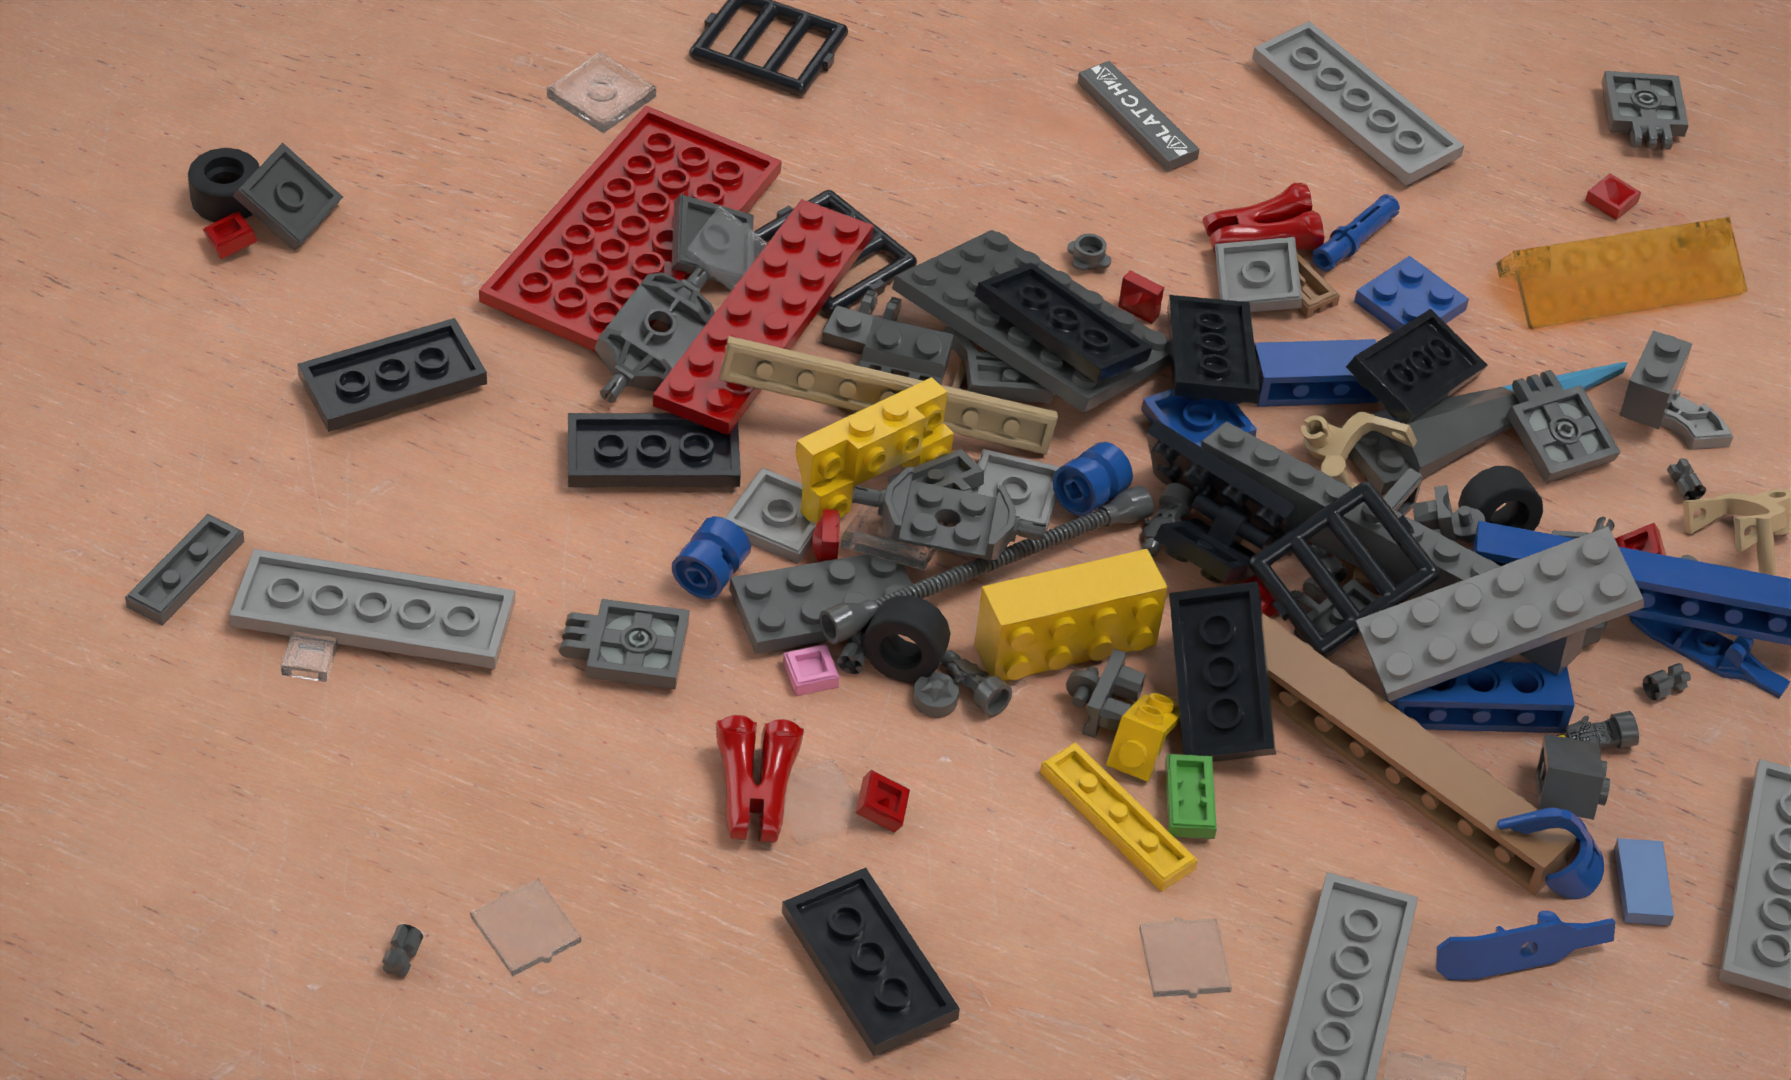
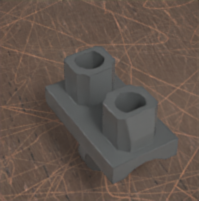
(1439, 517)
(1099, 692)

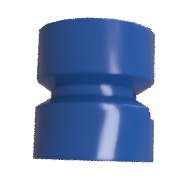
(1092, 478)
(711, 557)

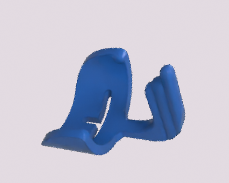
(1585, 871)

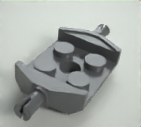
(636, 351)
(981, 522)

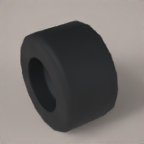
(216, 178)
(1499, 486)
(915, 620)

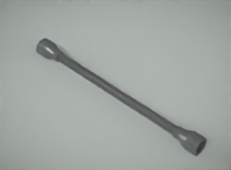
(1127, 507)

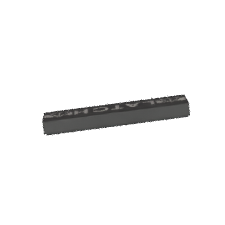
(1138, 116)

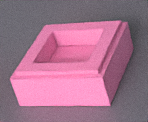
(811, 670)

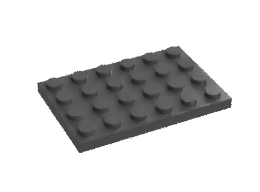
(947, 291)

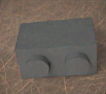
(1655, 379)
(1571, 776)

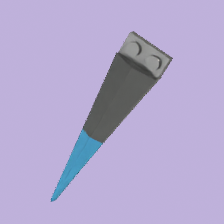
(1451, 430)

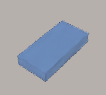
(1643, 882)

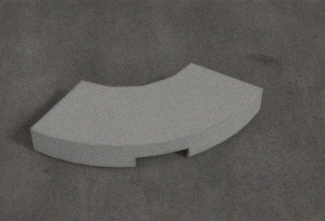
(1696, 424)

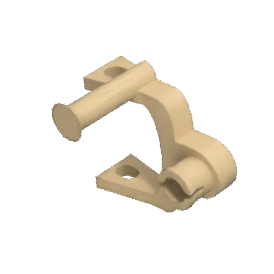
(1335, 443)
(1765, 512)

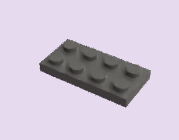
(785, 604)

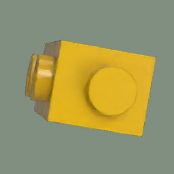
(1143, 735)

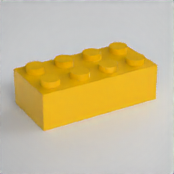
(1070, 615)

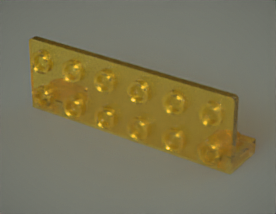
(1626, 272)

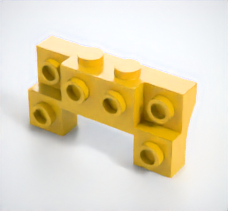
(870, 442)

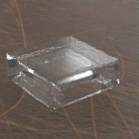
(309, 656)

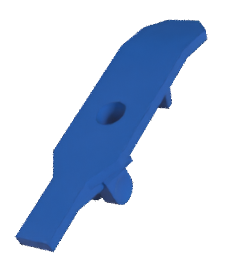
(1725, 658)
(1502, 952)

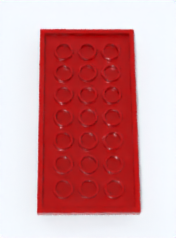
(620, 223)

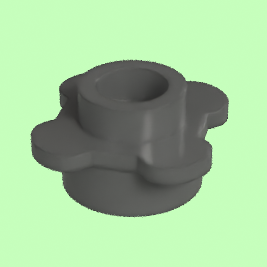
(1089, 252)

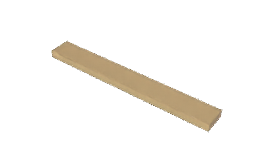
(860, 387)

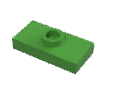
(1190, 796)

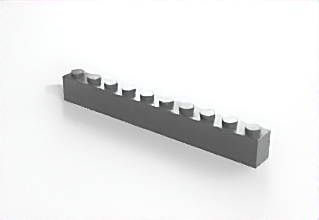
(1313, 490)

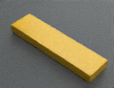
(1118, 816)

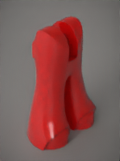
(1279, 217)
(779, 750)

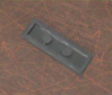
(184, 569)

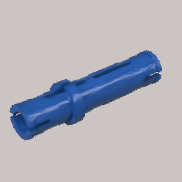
(1347, 239)

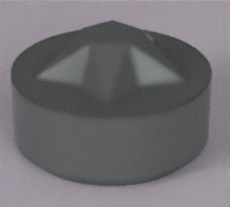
(936, 695)

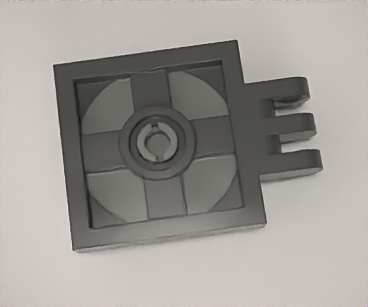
(1645, 107)
(1559, 427)
(628, 642)

